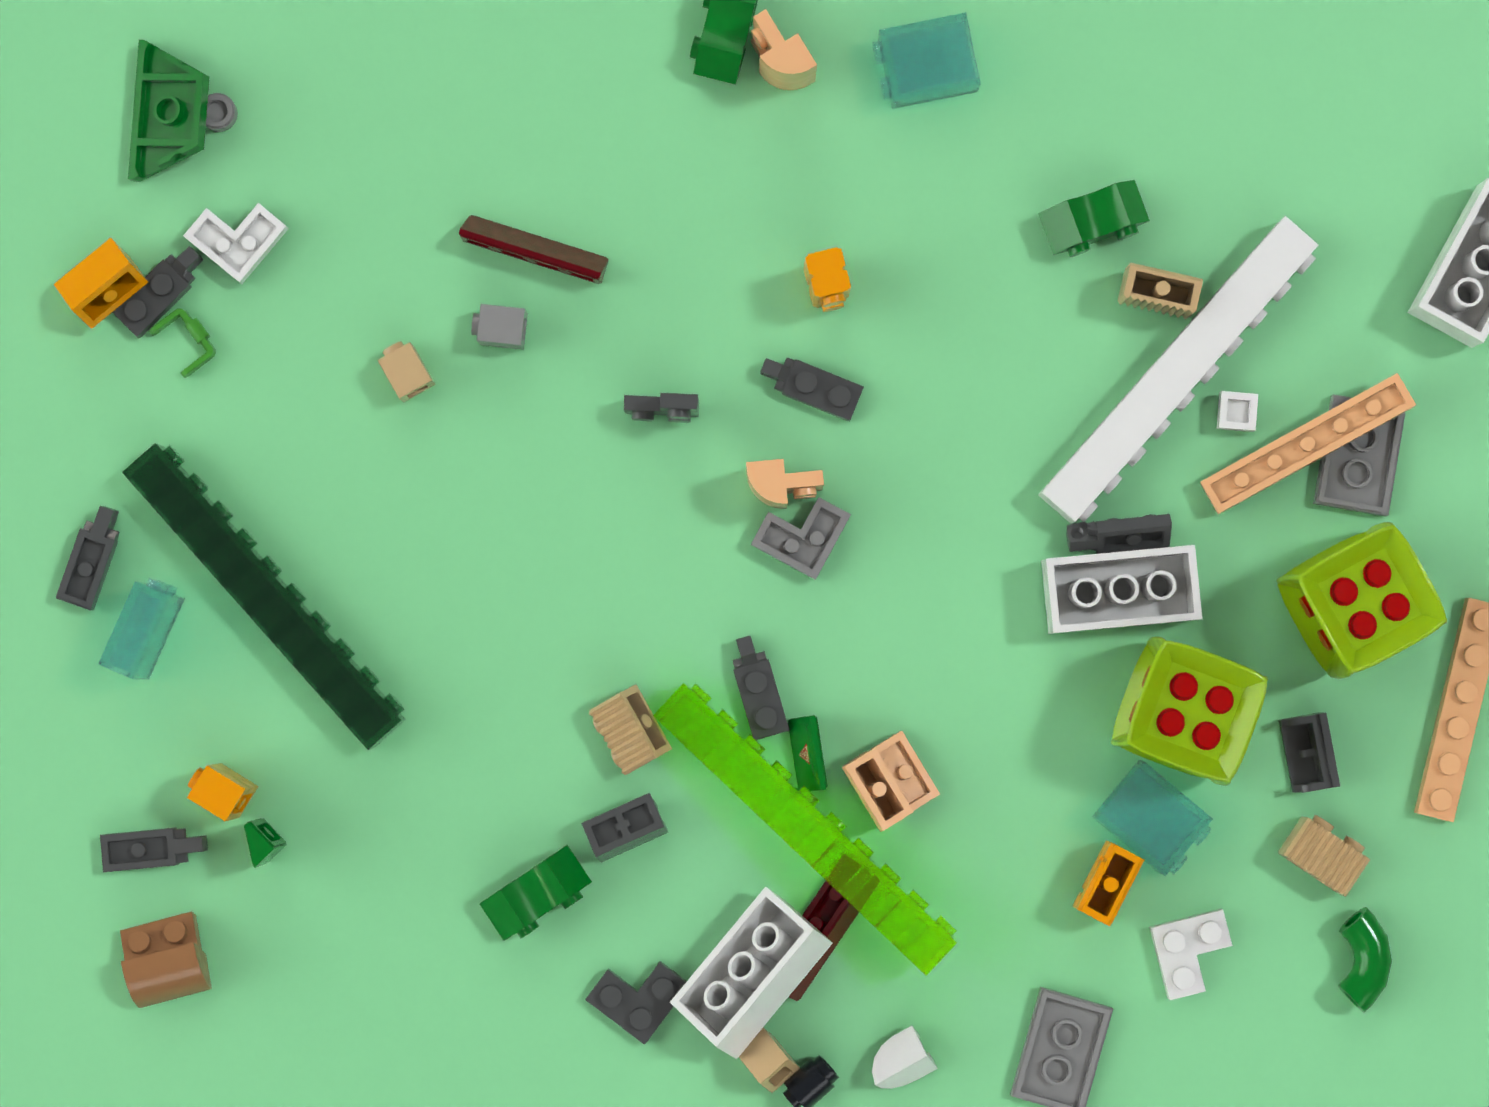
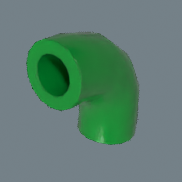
(1371, 959)

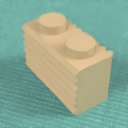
(1160, 290)
(630, 729)
(1324, 855)

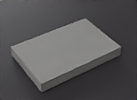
(1362, 471)
(1061, 1050)

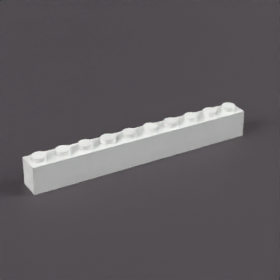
(1178, 370)

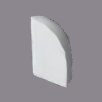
(901, 1060)

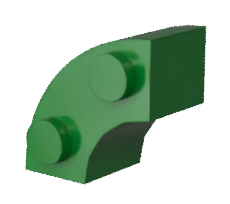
(723, 39)
(1094, 217)
(535, 893)

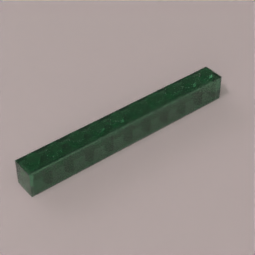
(264, 595)

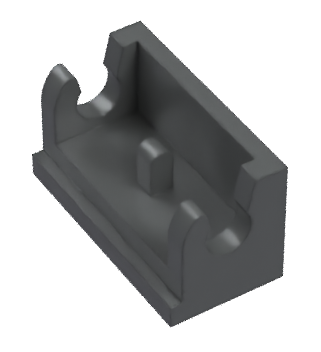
(1309, 752)
(624, 827)

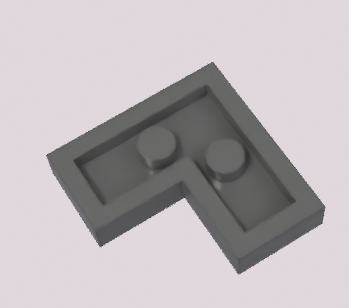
(676, 406)
(633, 1009)

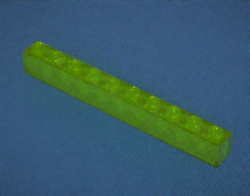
(806, 828)

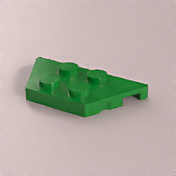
(166, 112)

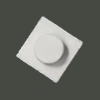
(1237, 411)

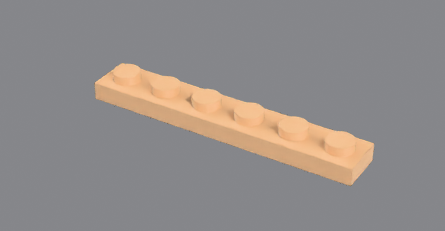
(1308, 443)
(1457, 715)

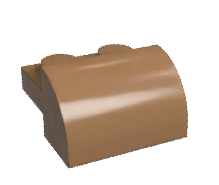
(164, 960)

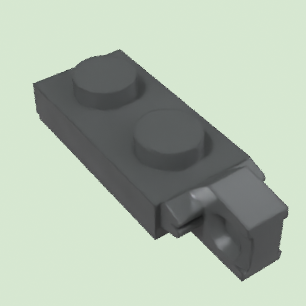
(165, 287)
(814, 387)
(1120, 534)
(90, 560)
(758, 691)
(148, 848)

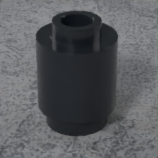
(810, 1083)

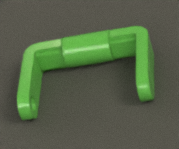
(197, 332)

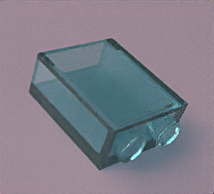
(927, 61)
(142, 629)
(1153, 818)

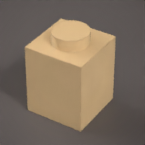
(405, 370)
(768, 1061)

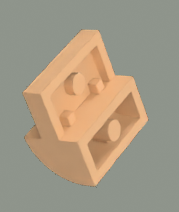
(781, 62)
(772, 485)
(890, 781)

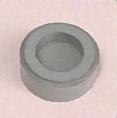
(220, 112)

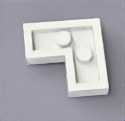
(241, 249)
(1179, 944)

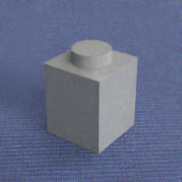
(500, 326)

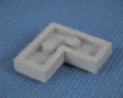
(805, 547)

